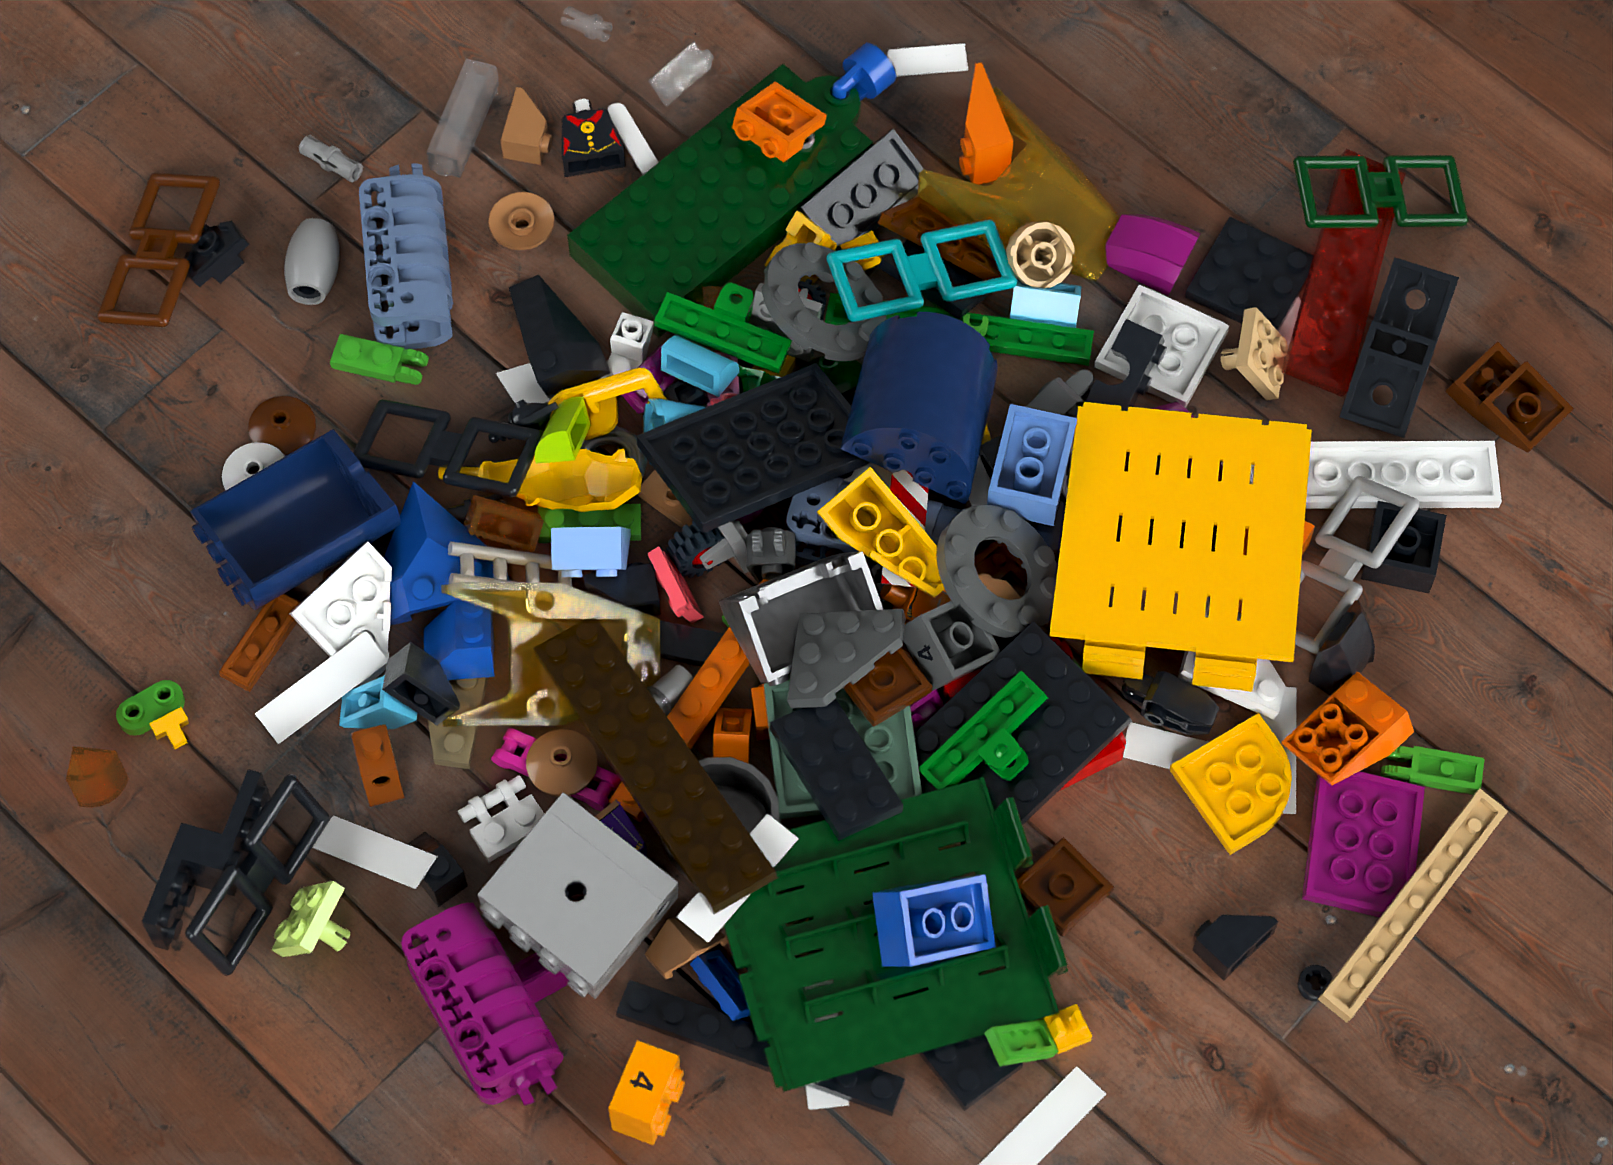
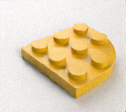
(1238, 782)

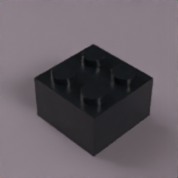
(1415, 554)

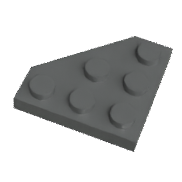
(839, 650)

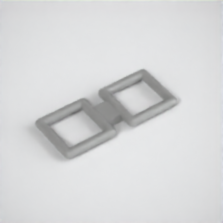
(1346, 559)

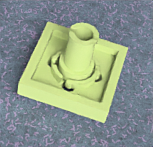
(311, 921)

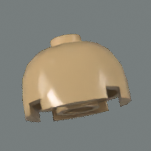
(1040, 254)

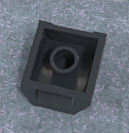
(1344, 652)

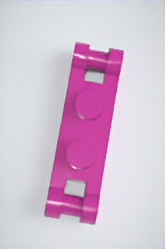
(506, 759)

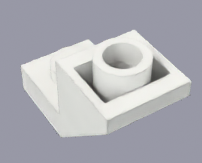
(629, 343)

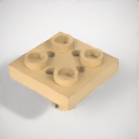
(1259, 354)

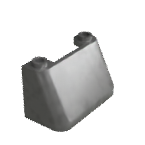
(768, 613)

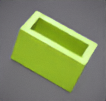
(564, 432)

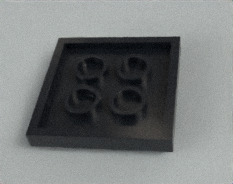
(1250, 272)

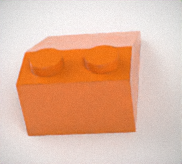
(987, 139)

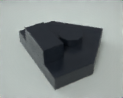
(216, 253)

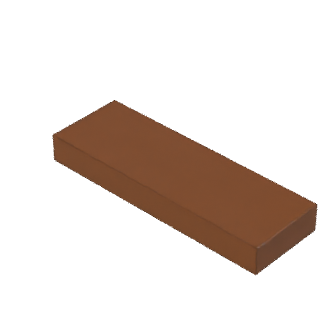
(260, 642)

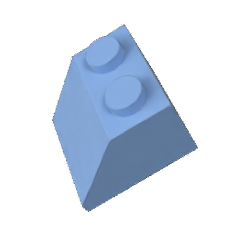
(590, 549)

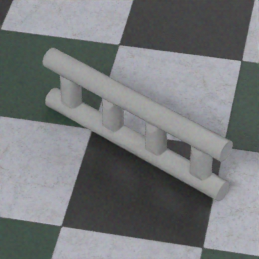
(500, 558)

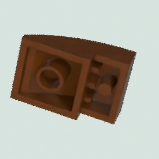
(1509, 398)

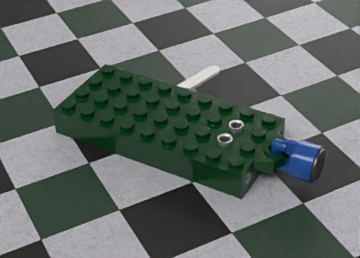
(719, 197)

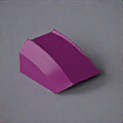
(1150, 250)

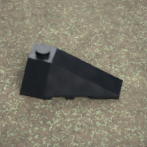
(555, 340)

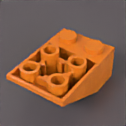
(1350, 730)

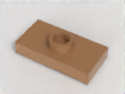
(659, 496)

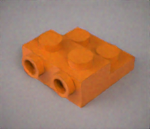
(777, 121)

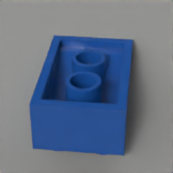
(933, 920)

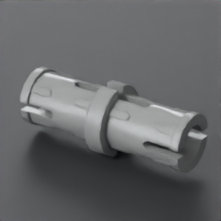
(330, 158)

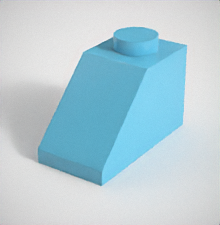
(371, 707)

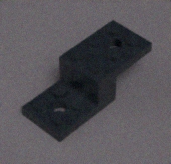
(1399, 347)
(200, 859)

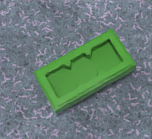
(1021, 1042)

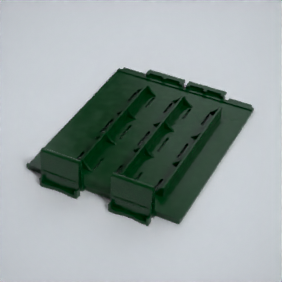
(872, 1023)

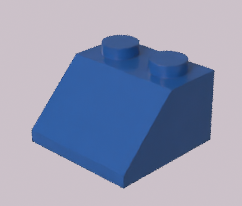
(462, 641)

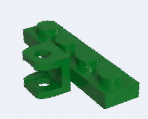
(725, 327)
(987, 737)

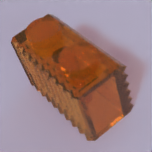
(503, 523)

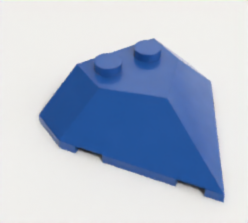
(421, 556)

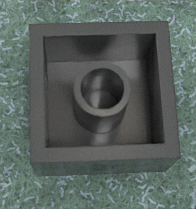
(948, 644)

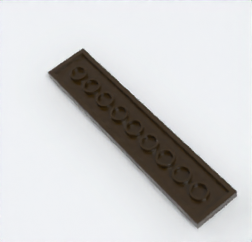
(655, 765)

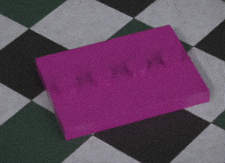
(1362, 842)

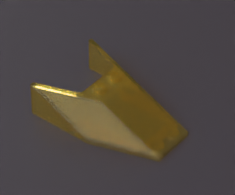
(1033, 188)
(535, 615)

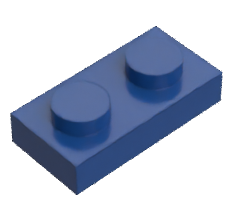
(723, 982)

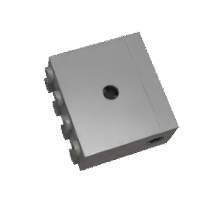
(570, 857)

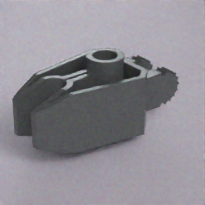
(1062, 396)
(770, 553)

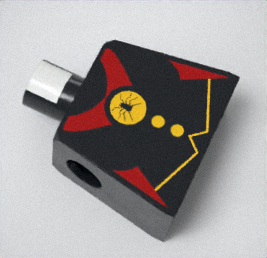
(590, 141)

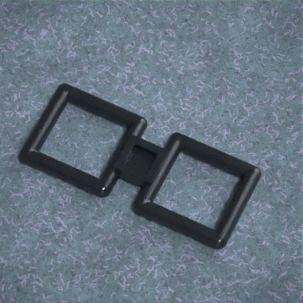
(447, 448)
(256, 875)

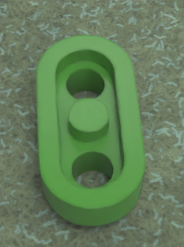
(149, 706)

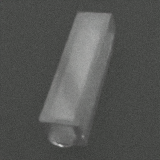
(462, 118)

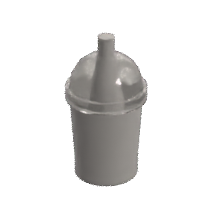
(670, 688)

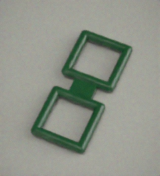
(1380, 191)

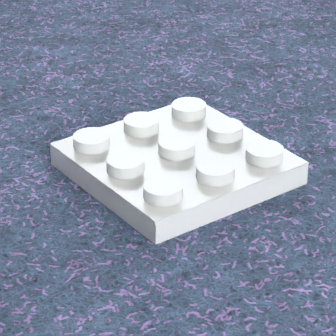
(1189, 338)

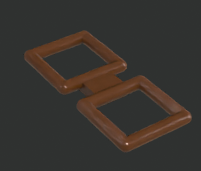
(158, 249)

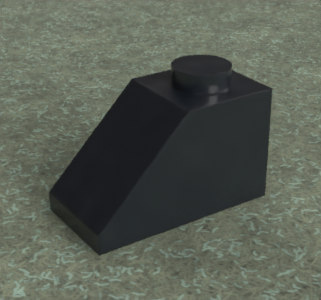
(420, 684)
(445, 875)
(1232, 940)

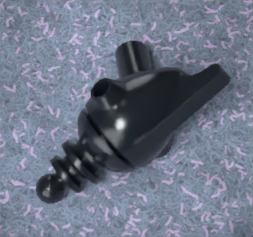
(527, 415)

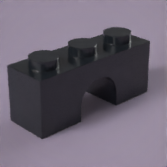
(1141, 350)

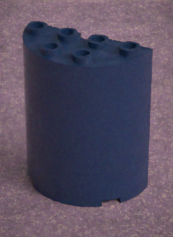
(924, 401)
(293, 520)

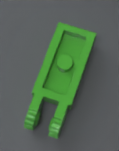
(377, 360)
(1436, 769)

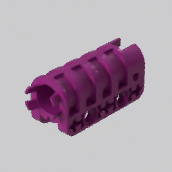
(490, 1005)

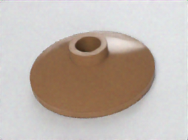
(518, 210)
(566, 776)

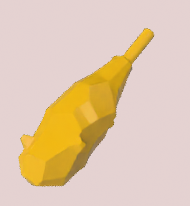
(582, 485)

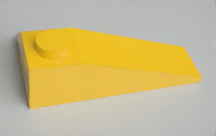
(878, 524)

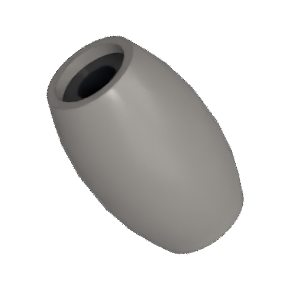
(312, 261)

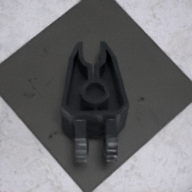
(1172, 703)

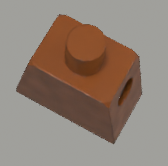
(375, 760)

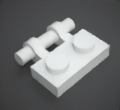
(509, 827)

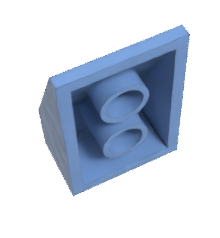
(1032, 463)

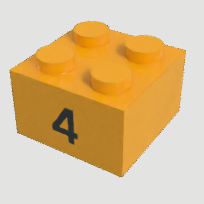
(646, 1092)

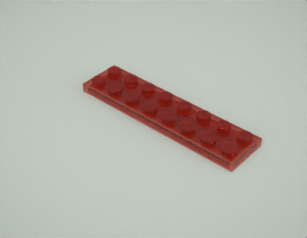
(1338, 290)

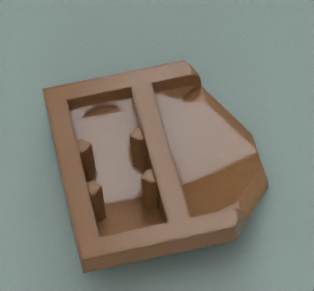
(678, 945)

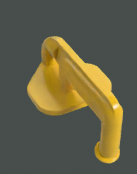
(602, 394)

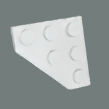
(349, 604)
(1267, 686)

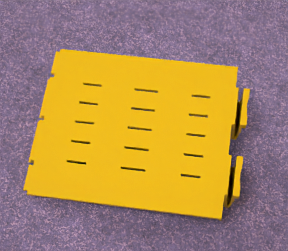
(1263, 578)

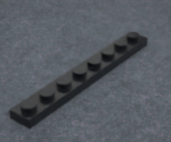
(738, 1041)

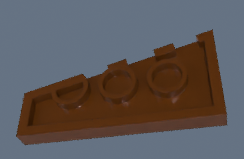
(918, 216)

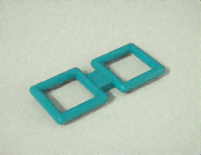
(921, 270)

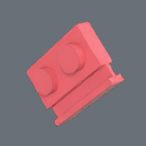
(674, 583)

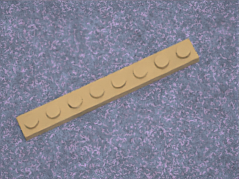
(1412, 906)

